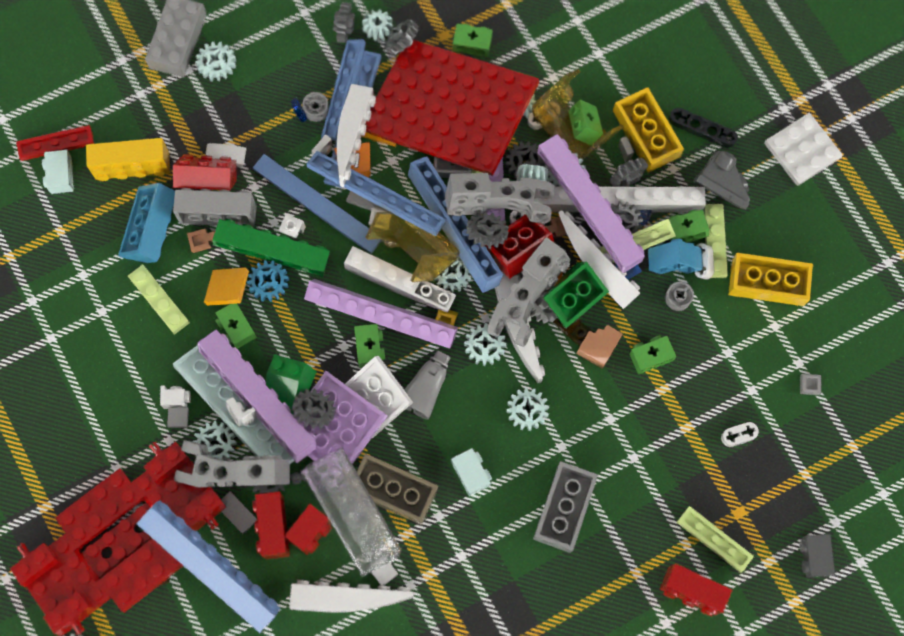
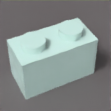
(58, 171)
(471, 472)

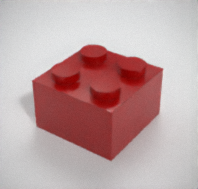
(309, 530)

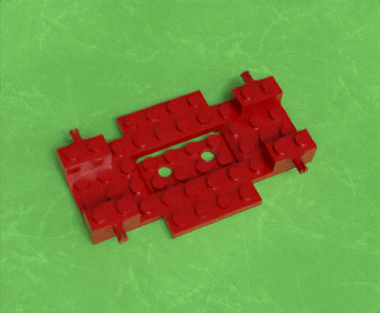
(69, 581)

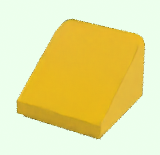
(445, 317)

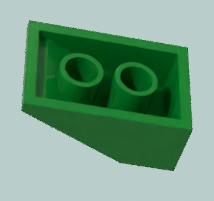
(575, 293)
(289, 378)

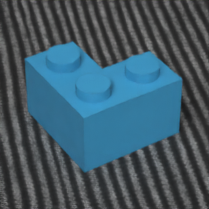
(675, 256)

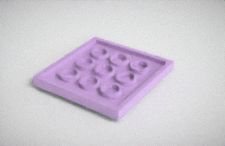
(353, 421)

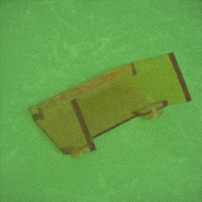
(553, 115)
(431, 252)

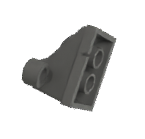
(724, 180)

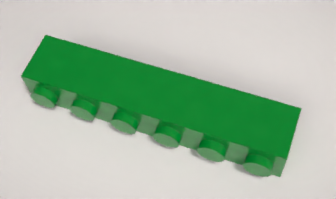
(271, 247)

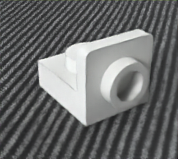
(324, 146)
(292, 226)
(238, 413)

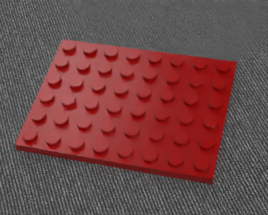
(451, 106)

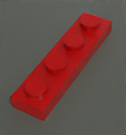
(57, 141)

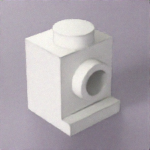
(174, 397)

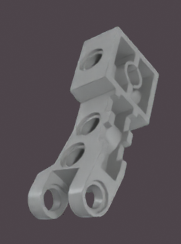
(475, 193)
(539, 274)
(250, 471)

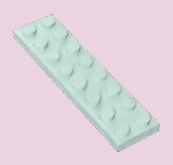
(216, 392)

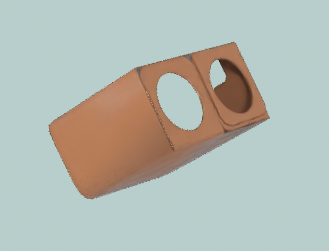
(599, 345)

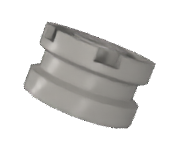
(309, 103)
(681, 303)

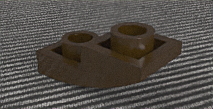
(576, 331)

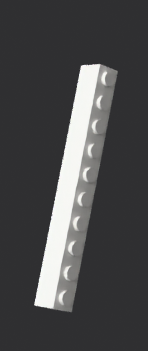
(644, 198)

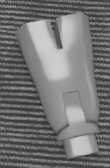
(427, 384)

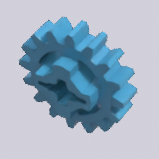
(263, 275)

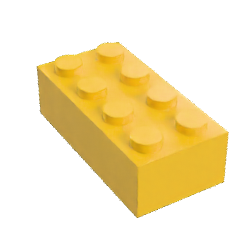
(648, 129)
(128, 159)
(770, 279)

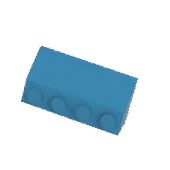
(148, 223)

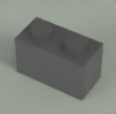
(817, 556)

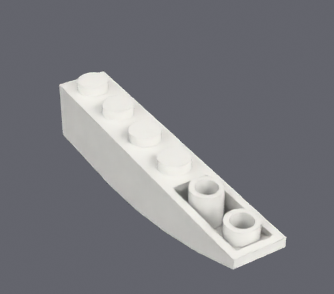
(352, 127)
(397, 280)
(614, 280)
(529, 353)
(342, 598)

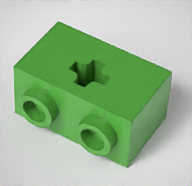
(479, 46)
(585, 122)
(696, 222)
(243, 333)
(364, 335)
(644, 362)

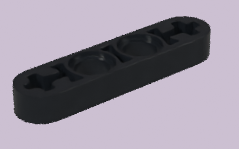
(701, 131)

